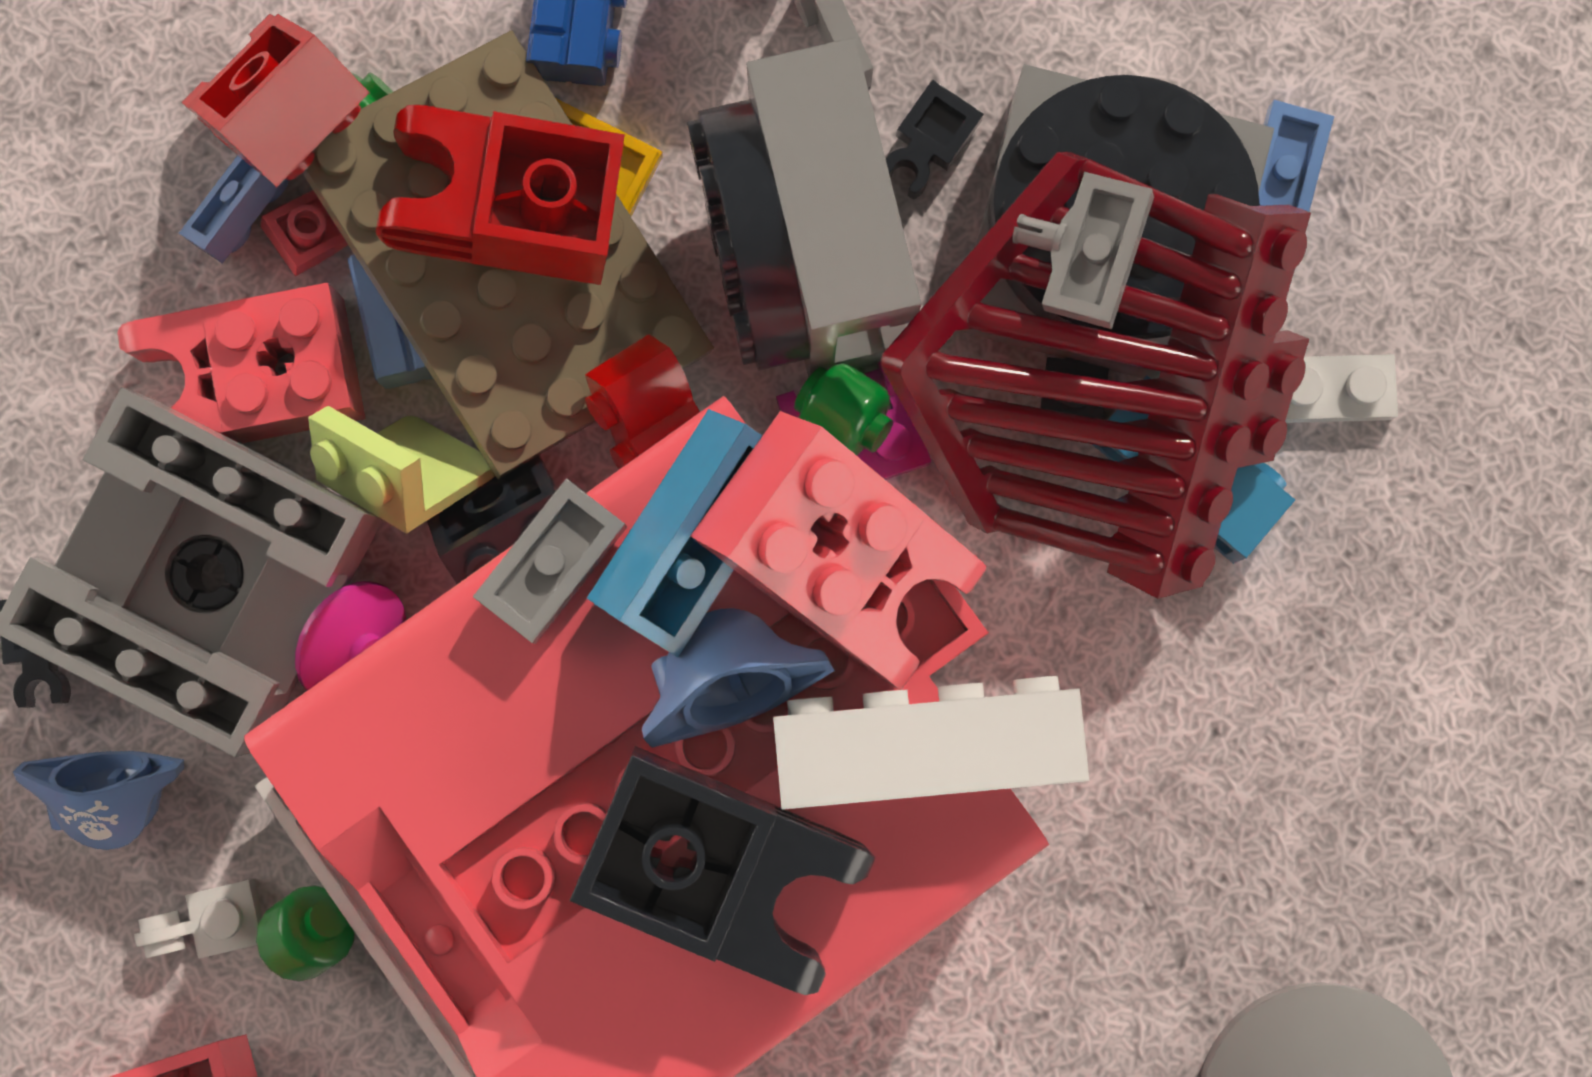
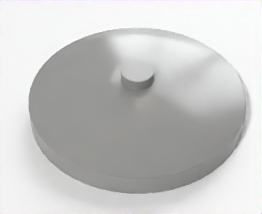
(1324, 1033)

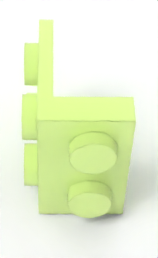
(397, 473)

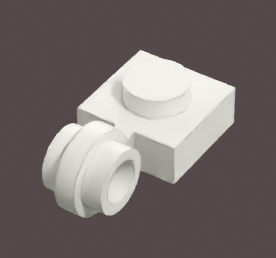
(219, 920)

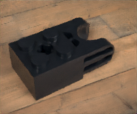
(728, 891)

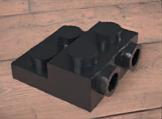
(490, 518)

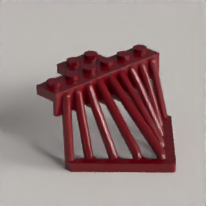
(1209, 412)

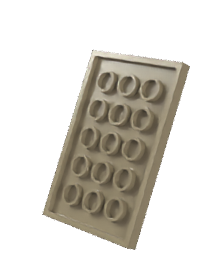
(496, 339)

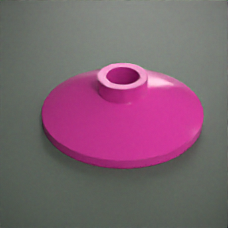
(345, 627)

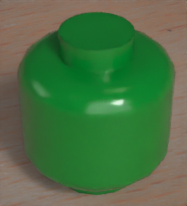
(846, 406)
(304, 934)

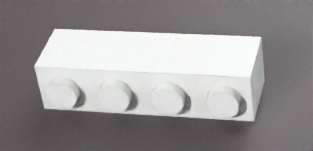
(931, 746)

